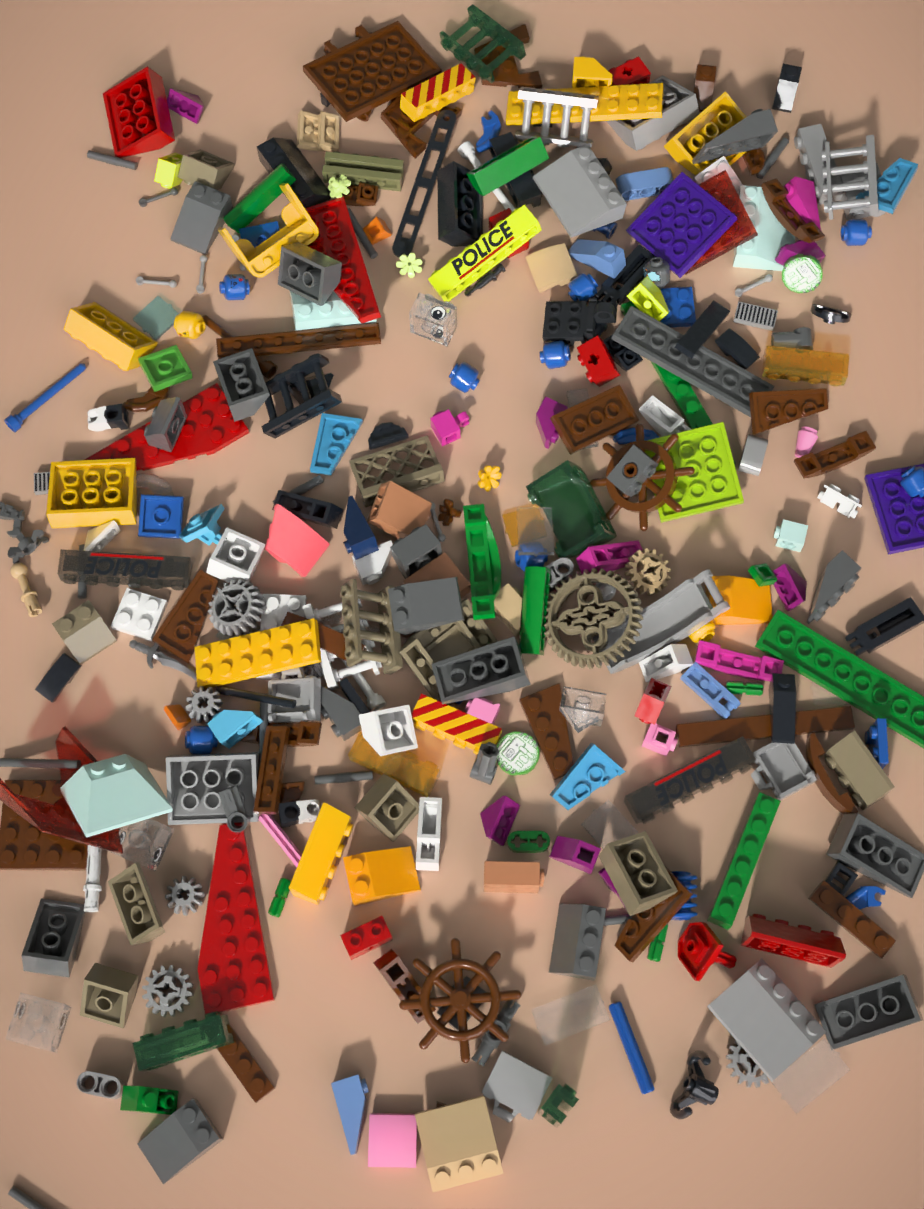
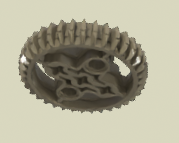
(599, 623)

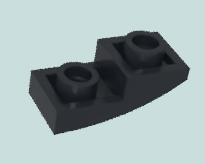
(738, 348)
(622, 355)
(58, 677)

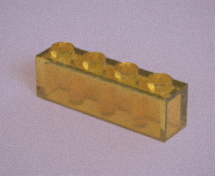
(805, 365)
(400, 766)

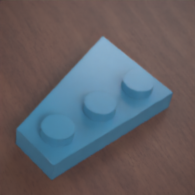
(893, 184)
(332, 441)
(587, 774)

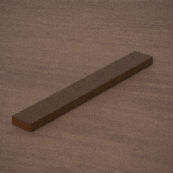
(301, 340)
(760, 727)

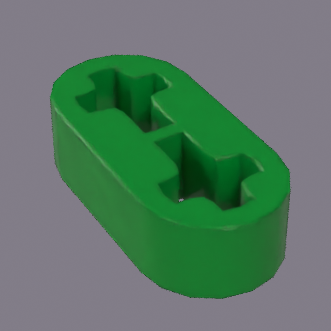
(528, 836)

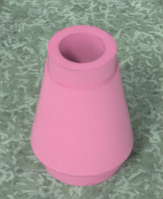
(805, 441)

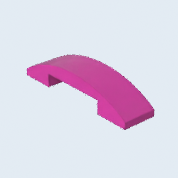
(737, 663)

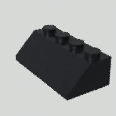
(308, 185)
(458, 207)

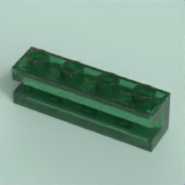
(182, 1042)
(561, 1097)

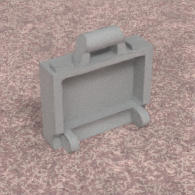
(304, 690)
(783, 769)
(516, 1086)

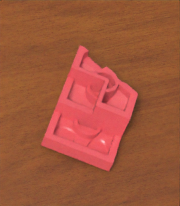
(294, 541)

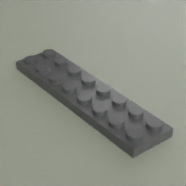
(705, 370)

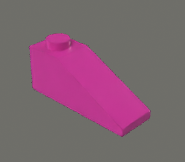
(803, 199)
(607, 556)

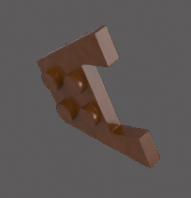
(507, 72)
(405, 128)

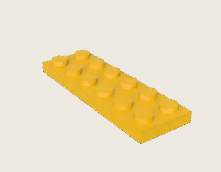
(258, 654)

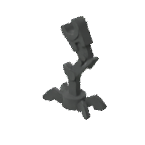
(26, 545)

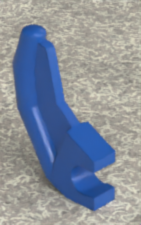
(491, 129)
(629, 435)
(864, 897)

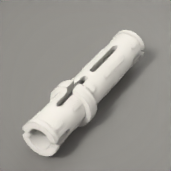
(92, 886)

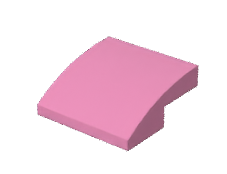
(392, 1140)

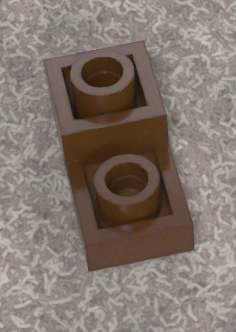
(361, 195)

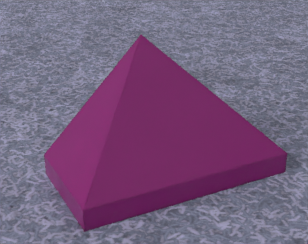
(185, 104)
(790, 586)
(499, 818)

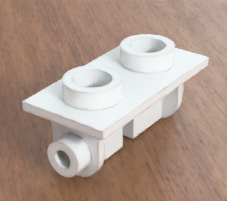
(847, 504)

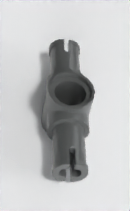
(488, 1042)

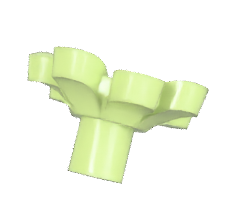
(338, 186)
(409, 264)

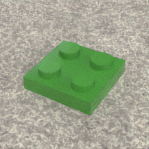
(165, 368)

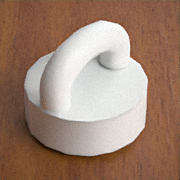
(607, 590)

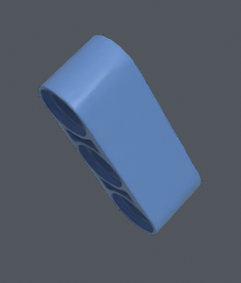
(644, 183)

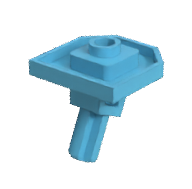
(204, 526)

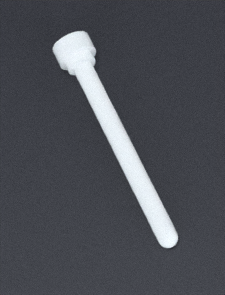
(467, 151)
(375, 701)

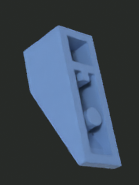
(599, 256)
(351, 1105)

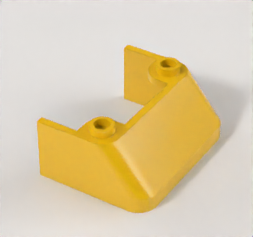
(266, 256)

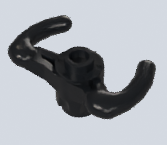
(695, 1087)

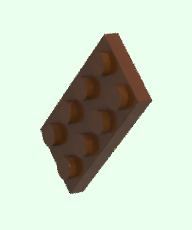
(594, 419)

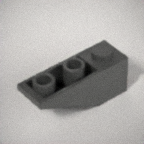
(341, 713)

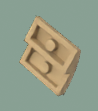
(318, 131)
(551, 267)

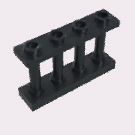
(310, 407)

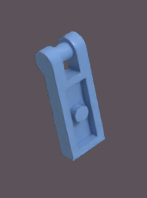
(710, 690)

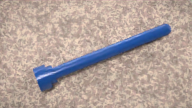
(14, 422)

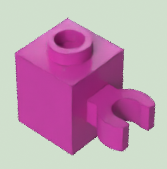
(447, 427)

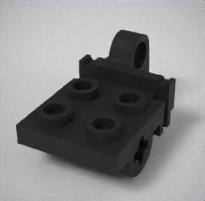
(575, 320)

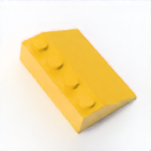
(705, 127)
(92, 493)

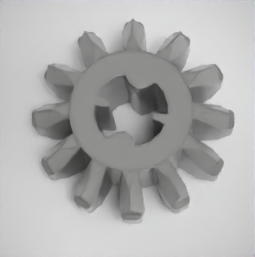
(210, 698)
(180, 903)

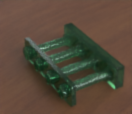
(490, 28)

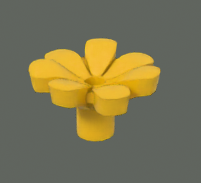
(488, 477)

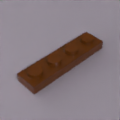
(271, 770)
(852, 919)
(246, 1068)

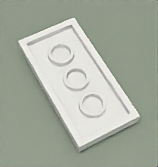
(275, 611)

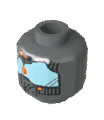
(658, 271)

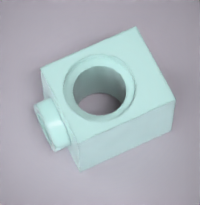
(790, 535)

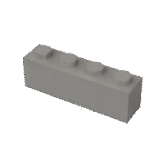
(810, 142)

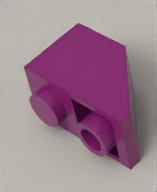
(799, 247)
(545, 426)
(575, 853)

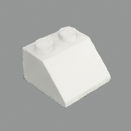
(235, 557)
(389, 730)

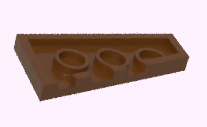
(777, 408)
(185, 621)
(549, 728)
(646, 925)

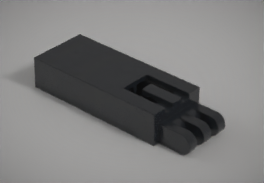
(630, 276)
(890, 625)

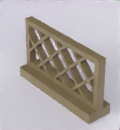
(419, 479)

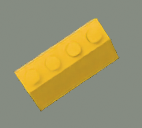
(108, 335)
(321, 854)

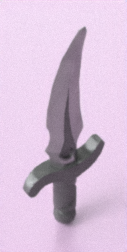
(163, 657)

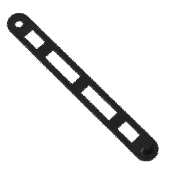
(404, 245)

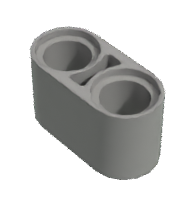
(753, 455)
(556, 576)
(101, 1085)

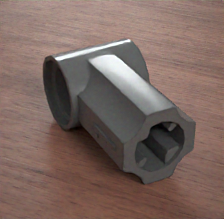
(800, 339)
(485, 764)
(233, 806)

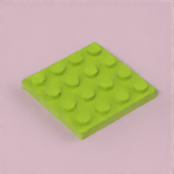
(715, 475)

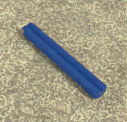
(631, 1048)

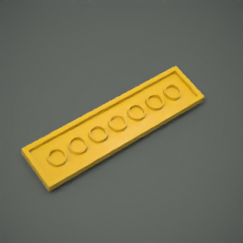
(614, 103)

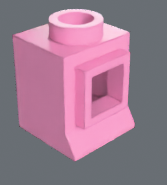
(483, 709)
(657, 746)

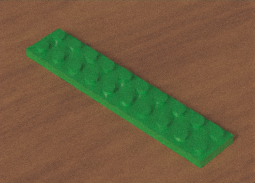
(845, 675)

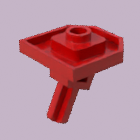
(701, 948)

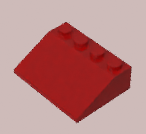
(138, 114)
(792, 941)

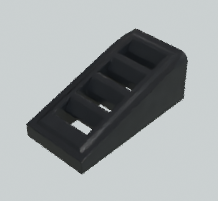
(833, 874)

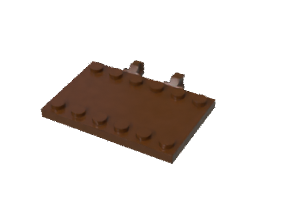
(370, 69)

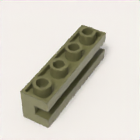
(369, 170)

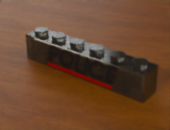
(124, 569)
(689, 780)

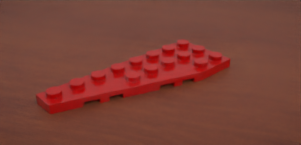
(339, 241)
(205, 431)
(233, 950)

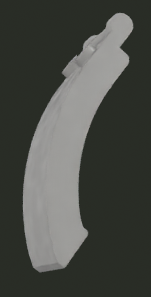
(669, 620)

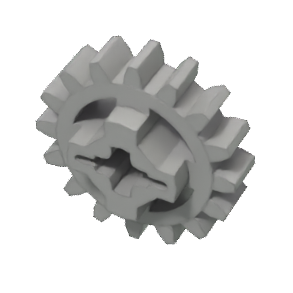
(166, 1000)
(749, 1074)

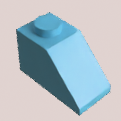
(233, 725)

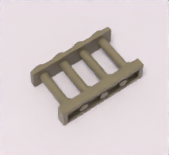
(389, 639)

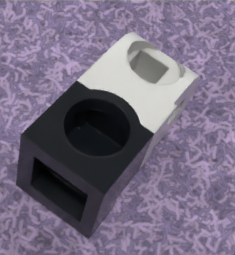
(108, 417)
(298, 812)

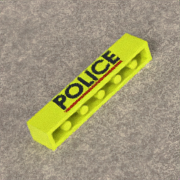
(484, 253)

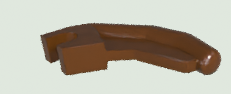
(148, 401)

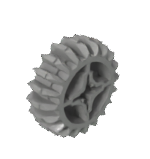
(225, 614)

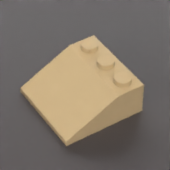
(458, 1143)

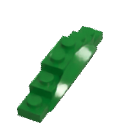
(483, 561)

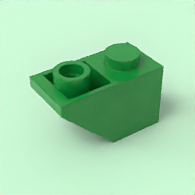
(149, 1100)

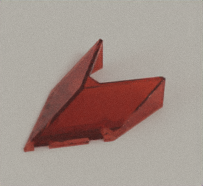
(57, 817)

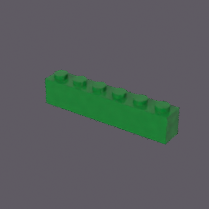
(743, 861)

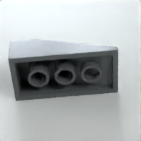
(744, 136)
(481, 672)
(877, 854)
(869, 1012)

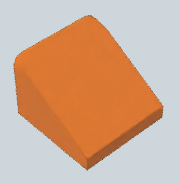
(377, 230)
(177, 715)

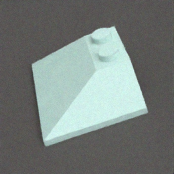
(113, 794)

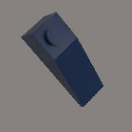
(358, 534)

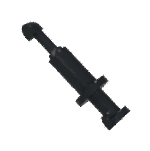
(491, 275)

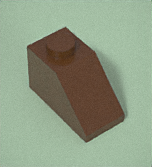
(704, 85)

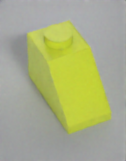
(168, 170)
(649, 299)

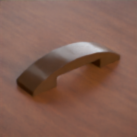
(786, 215)
(836, 456)
(330, 640)
(300, 734)
(813, 752)

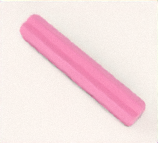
(281, 838)

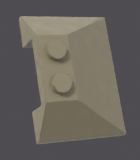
(443, 643)

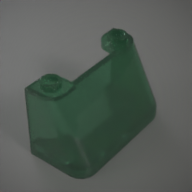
(576, 510)

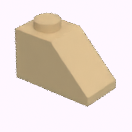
(508, 607)

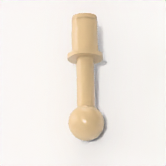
(28, 597)

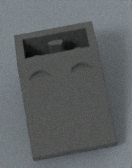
(835, 580)

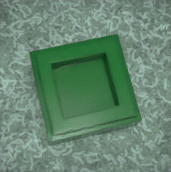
(762, 574)

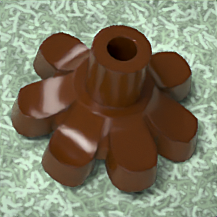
(448, 512)

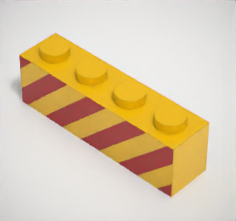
(437, 92)
(453, 724)

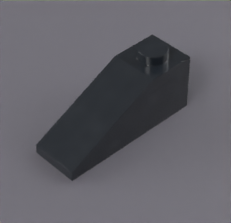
(310, 509)
(782, 708)

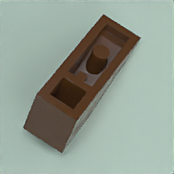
(400, 981)

